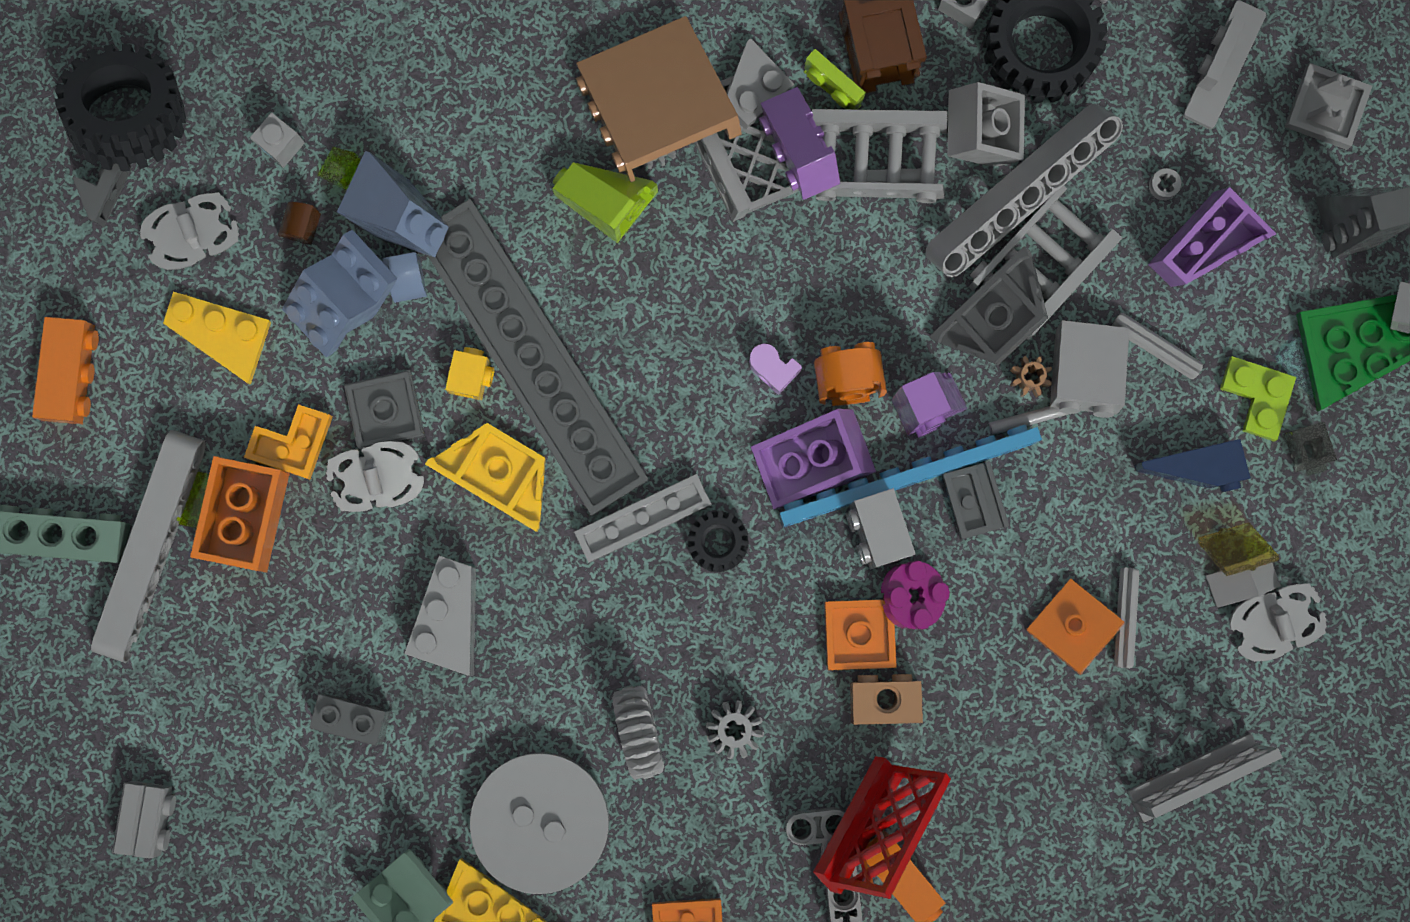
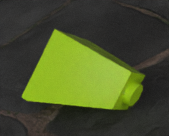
(604, 197)

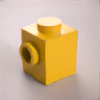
(469, 373)

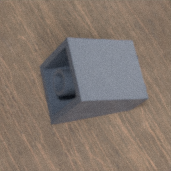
(392, 208)

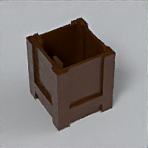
(882, 41)

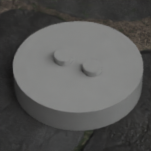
(539, 823)

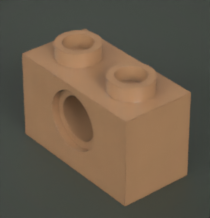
(906, 706)

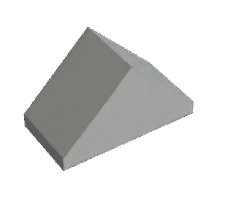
(1242, 585)

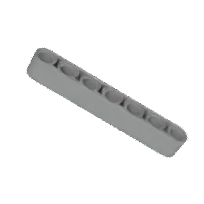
(1024, 190)
(148, 545)

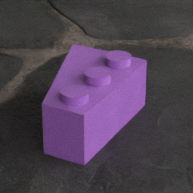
(799, 143)
(1209, 238)
(927, 403)

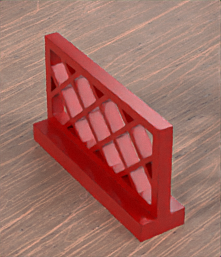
(864, 820)

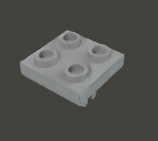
(1328, 106)

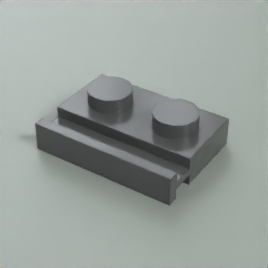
(975, 500)

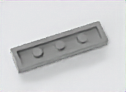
(642, 518)

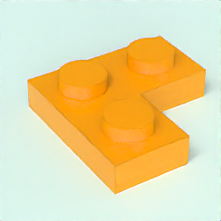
(298, 450)

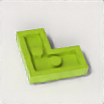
(1269, 395)

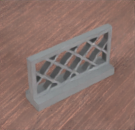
(727, 177)
(1200, 776)

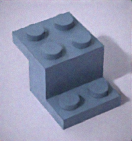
(339, 293)

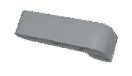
(816, 835)

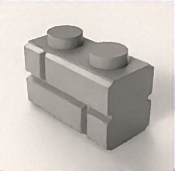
(143, 819)

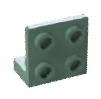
(403, 893)

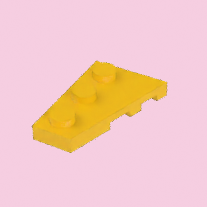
(220, 332)

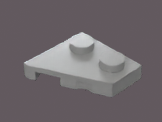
(755, 82)

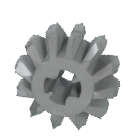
(728, 740)

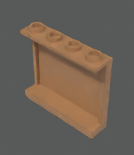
(655, 95)

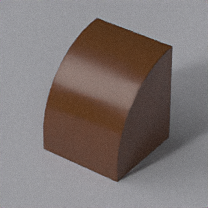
(299, 222)

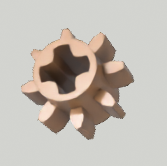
(1029, 385)

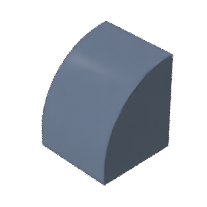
(410, 277)

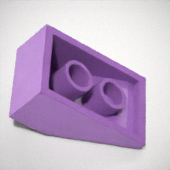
(813, 458)

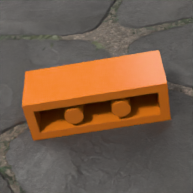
(65, 371)

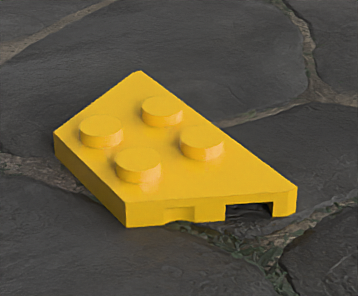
(497, 472)

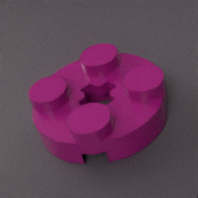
(931, 591)

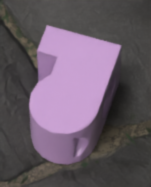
(770, 369)

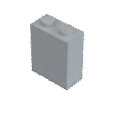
(1089, 368)

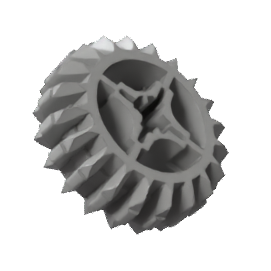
(638, 732)

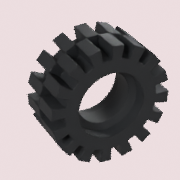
(724, 521)

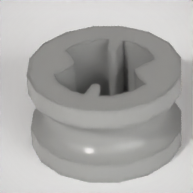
(1174, 188)

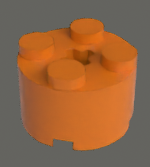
(849, 374)

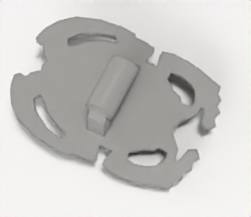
(188, 231)
(376, 476)
(1277, 622)

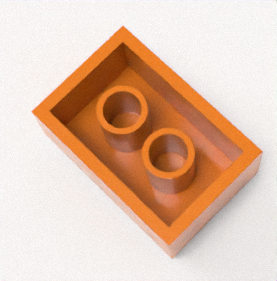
(240, 514)

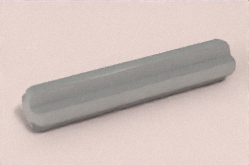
(1159, 347)
(1128, 613)

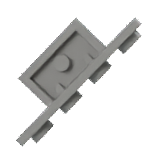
(1224, 64)

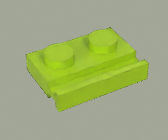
(833, 81)

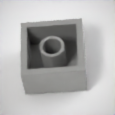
(986, 124)
(880, 529)

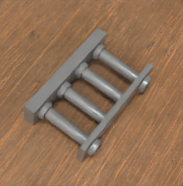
(895, 125)
(1075, 268)

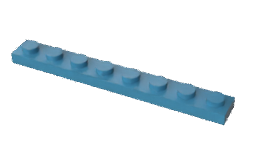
(922, 470)

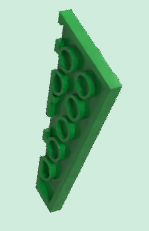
(1350, 347)

